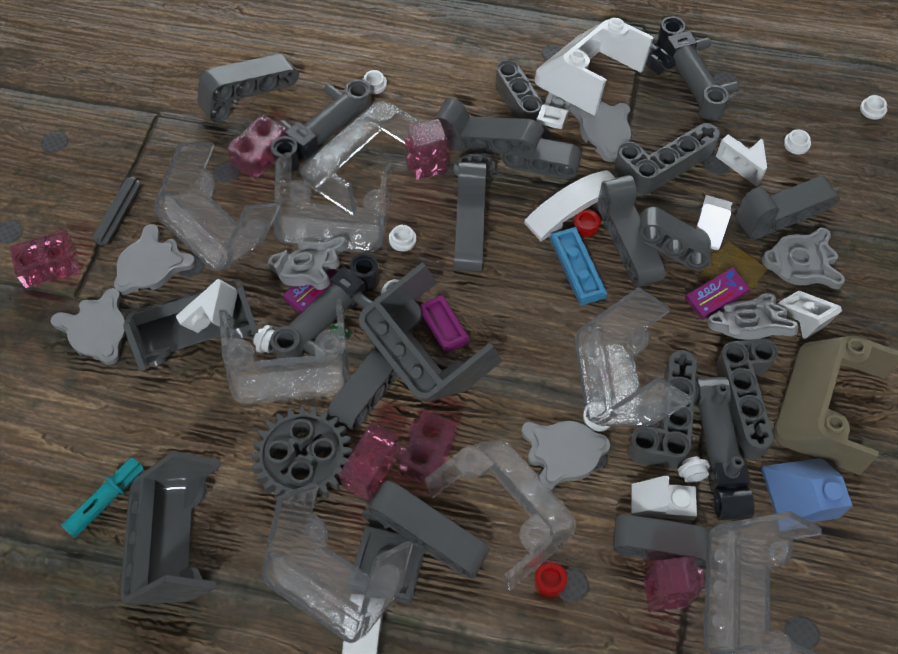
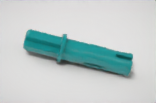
(103, 497)

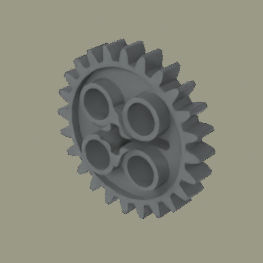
(282, 438)

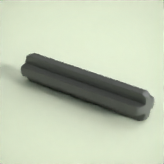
(116, 211)

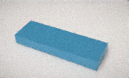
(578, 266)

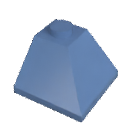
(807, 489)

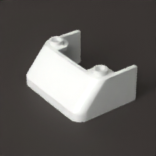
(567, 70)

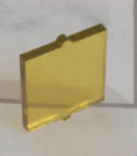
(731, 256)

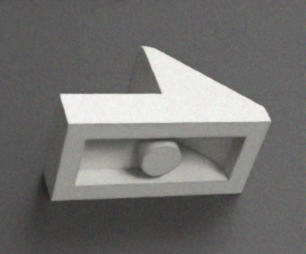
(747, 162)
(714, 219)
(207, 306)
(810, 311)
(661, 500)

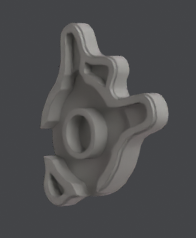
(605, 129)
(805, 260)
(150, 262)
(308, 263)
(753, 319)
(96, 328)
(564, 450)

